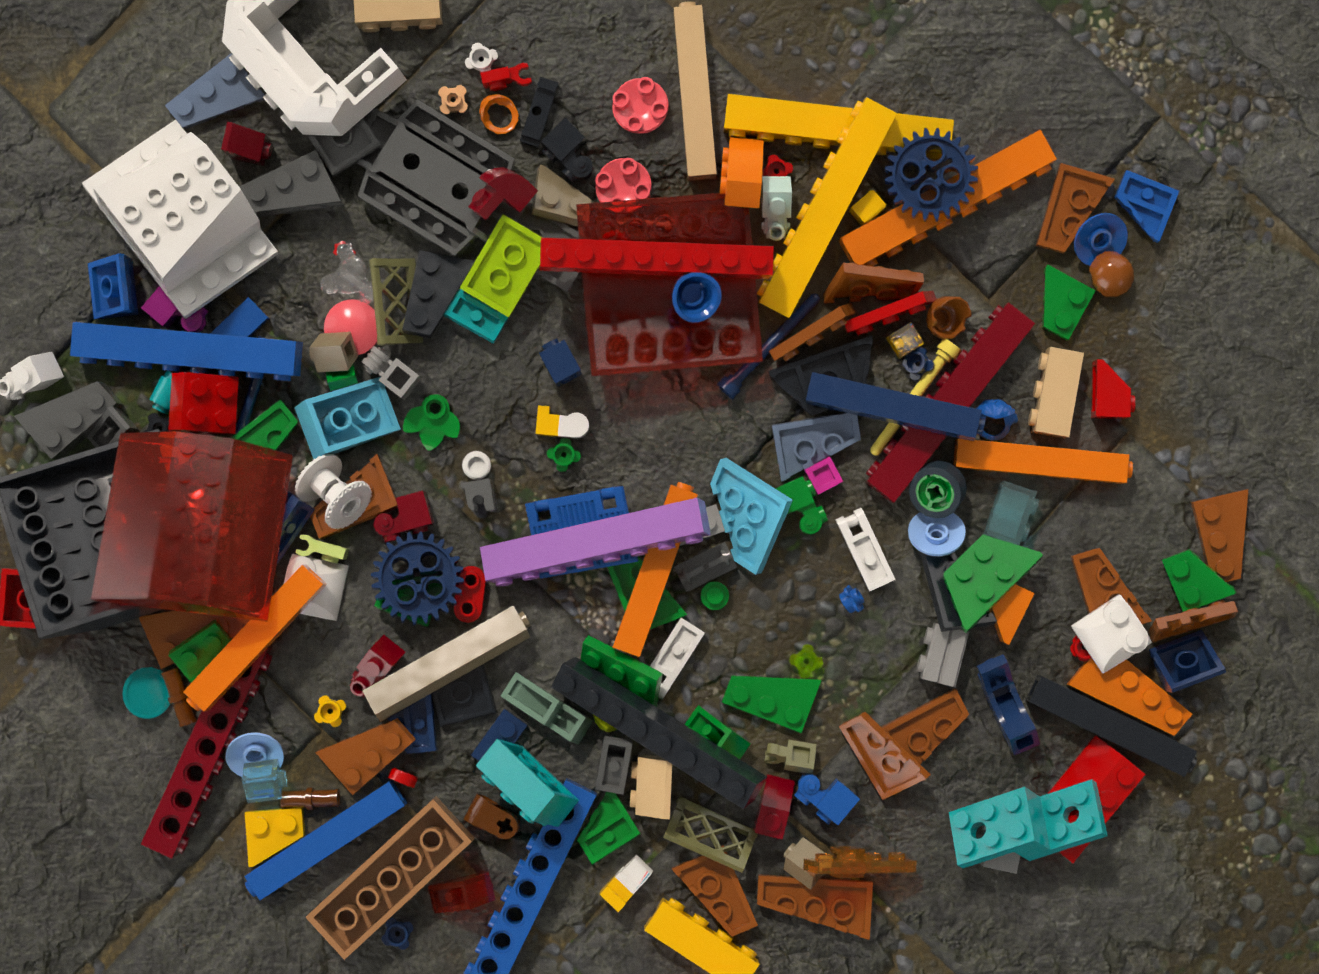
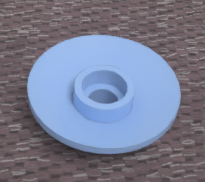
(924, 529)
(252, 748)

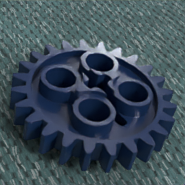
(914, 155)
(412, 553)

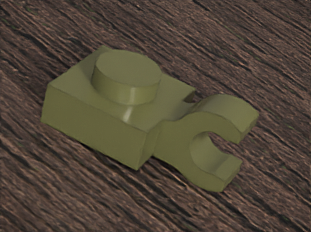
(797, 756)

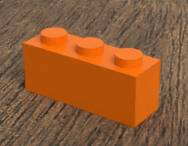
(742, 172)

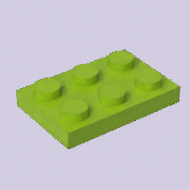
(504, 266)

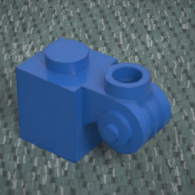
(832, 803)

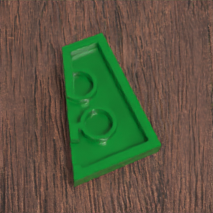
(774, 699)

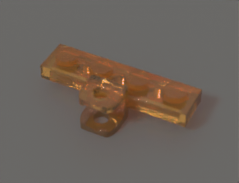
(854, 862)

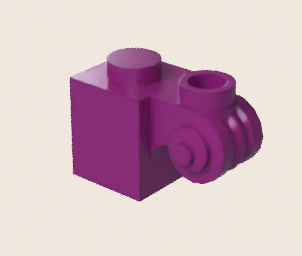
(166, 313)

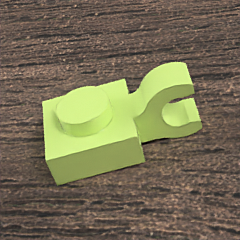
(329, 551)

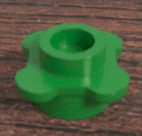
(555, 454)

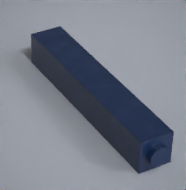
(895, 407)

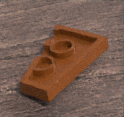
(863, 281)
(812, 333)
(382, 498)
(1222, 532)
(1101, 582)
(928, 725)
(366, 754)
(881, 756)
(719, 892)

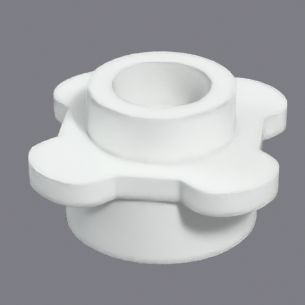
(481, 51)

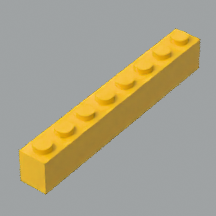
(817, 123)
(827, 206)

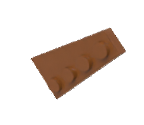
(173, 627)

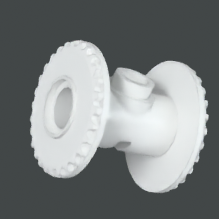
(322, 481)

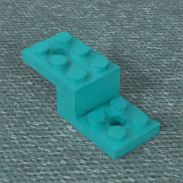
(1027, 824)

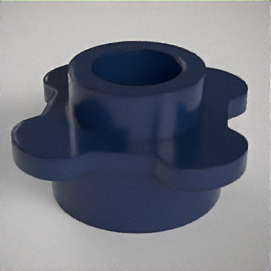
(912, 358)
(397, 941)

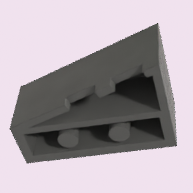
(293, 187)
(68, 419)

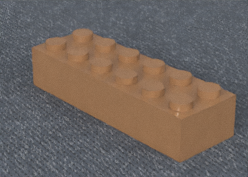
(390, 877)

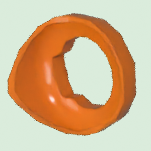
(503, 101)

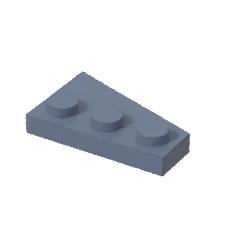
(213, 94)
(811, 440)

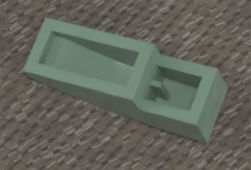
(547, 708)

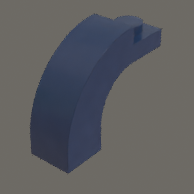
(1007, 705)

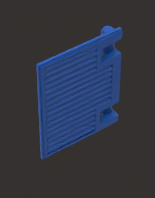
(577, 510)

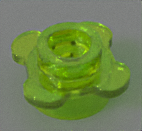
(814, 661)

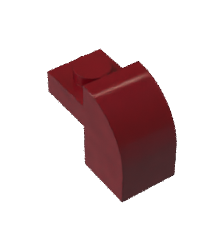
(501, 186)

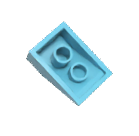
(347, 417)

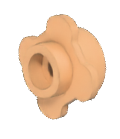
(453, 107)

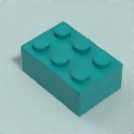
(526, 783)

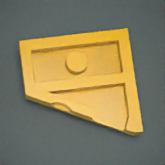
(272, 831)

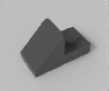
(614, 765)

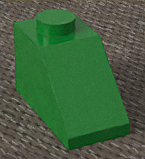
(717, 732)

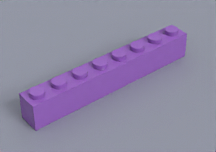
(595, 541)

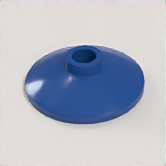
(1111, 237)

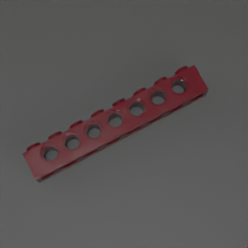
(158, 835)

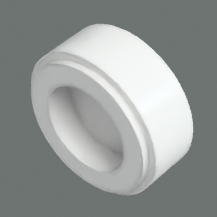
(476, 465)

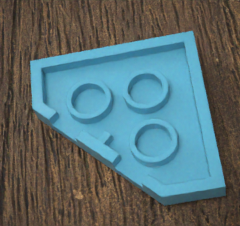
(749, 512)

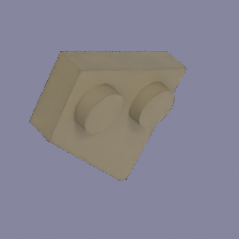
(556, 198)

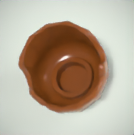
(1111, 274)
(947, 316)

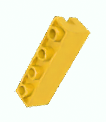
(698, 942)

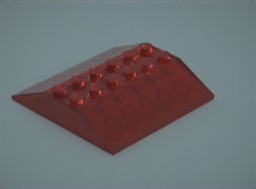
(633, 315)
(193, 524)

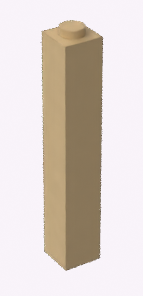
(694, 91)

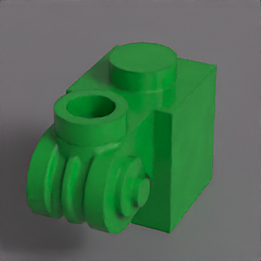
(801, 494)

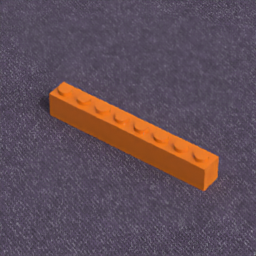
(994, 175)

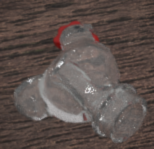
(349, 276)

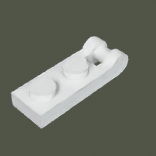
(865, 550)
(676, 652)

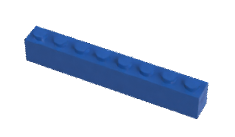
(186, 349)

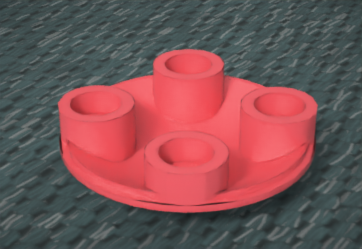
(640, 105)
(622, 181)
(354, 318)

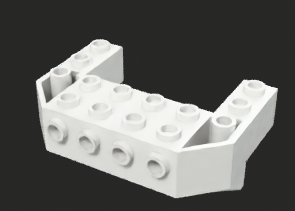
(294, 79)

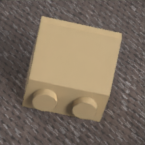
(653, 787)

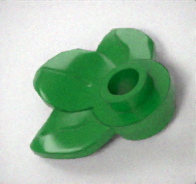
(432, 426)

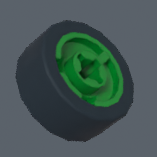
(951, 489)

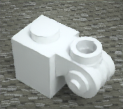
(30, 375)

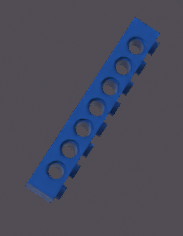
(542, 879)

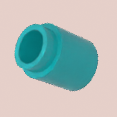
(162, 393)

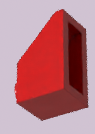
(1110, 393)

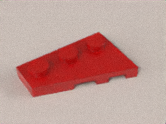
(890, 312)

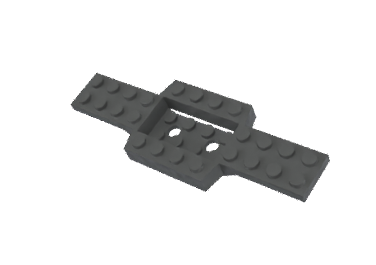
(436, 179)

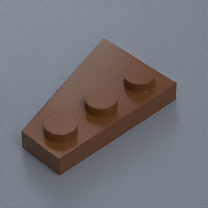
(1070, 204)
(1192, 619)

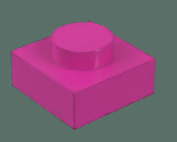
(823, 475)

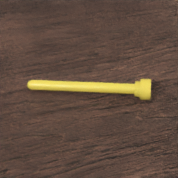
(945, 353)

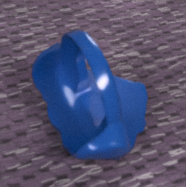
(997, 409)

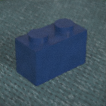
(560, 362)

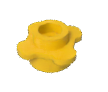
(322, 714)

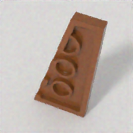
(830, 902)

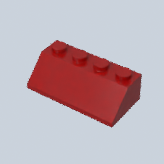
(1114, 779)

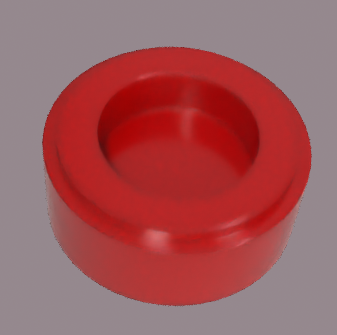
(403, 777)

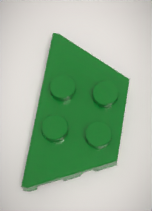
(986, 576)

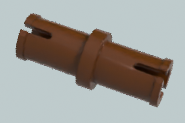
(178, 699)
(310, 798)

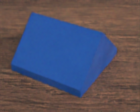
(113, 287)

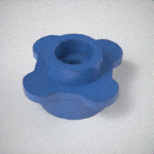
(852, 599)

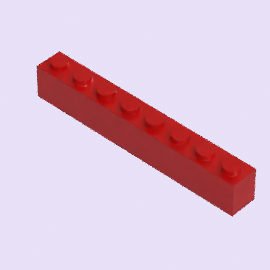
(655, 258)

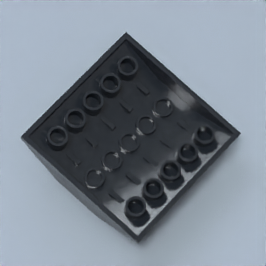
(55, 535)

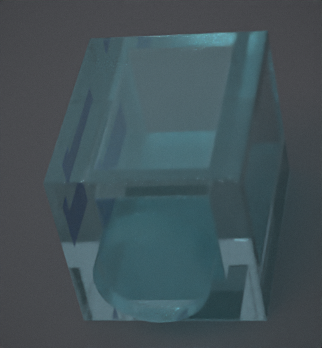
(263, 780)

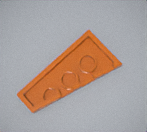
(1132, 693)

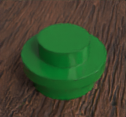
(714, 595)

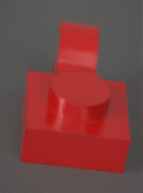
(498, 78)

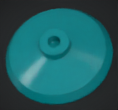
(146, 693)

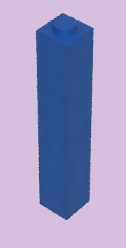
(324, 840)

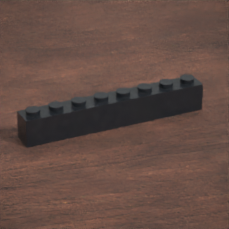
(659, 732)

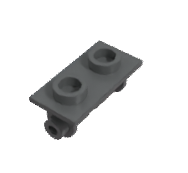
(705, 566)

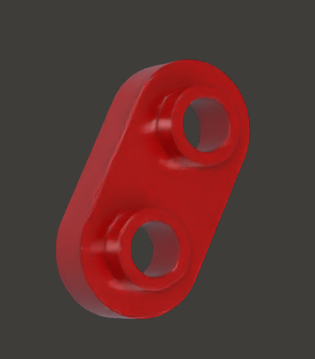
(470, 594)

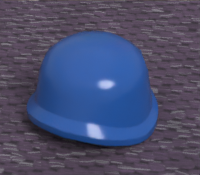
(696, 296)

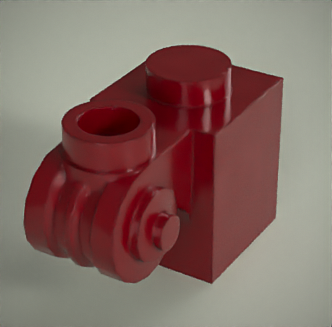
(413, 516)
(376, 665)

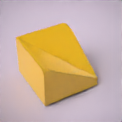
(867, 208)

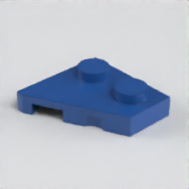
(1146, 202)

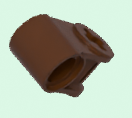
(487, 814)

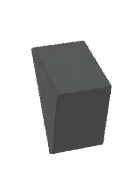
(110, 426)

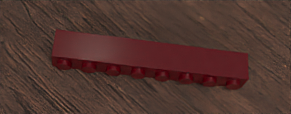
(961, 387)

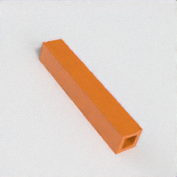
(1042, 461)
(649, 586)
(253, 639)

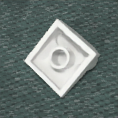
(328, 601)
(1111, 633)

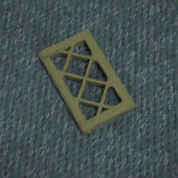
(378, 288)
(692, 843)

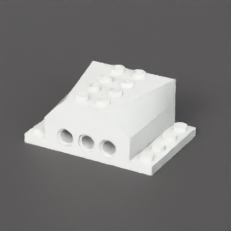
(182, 217)

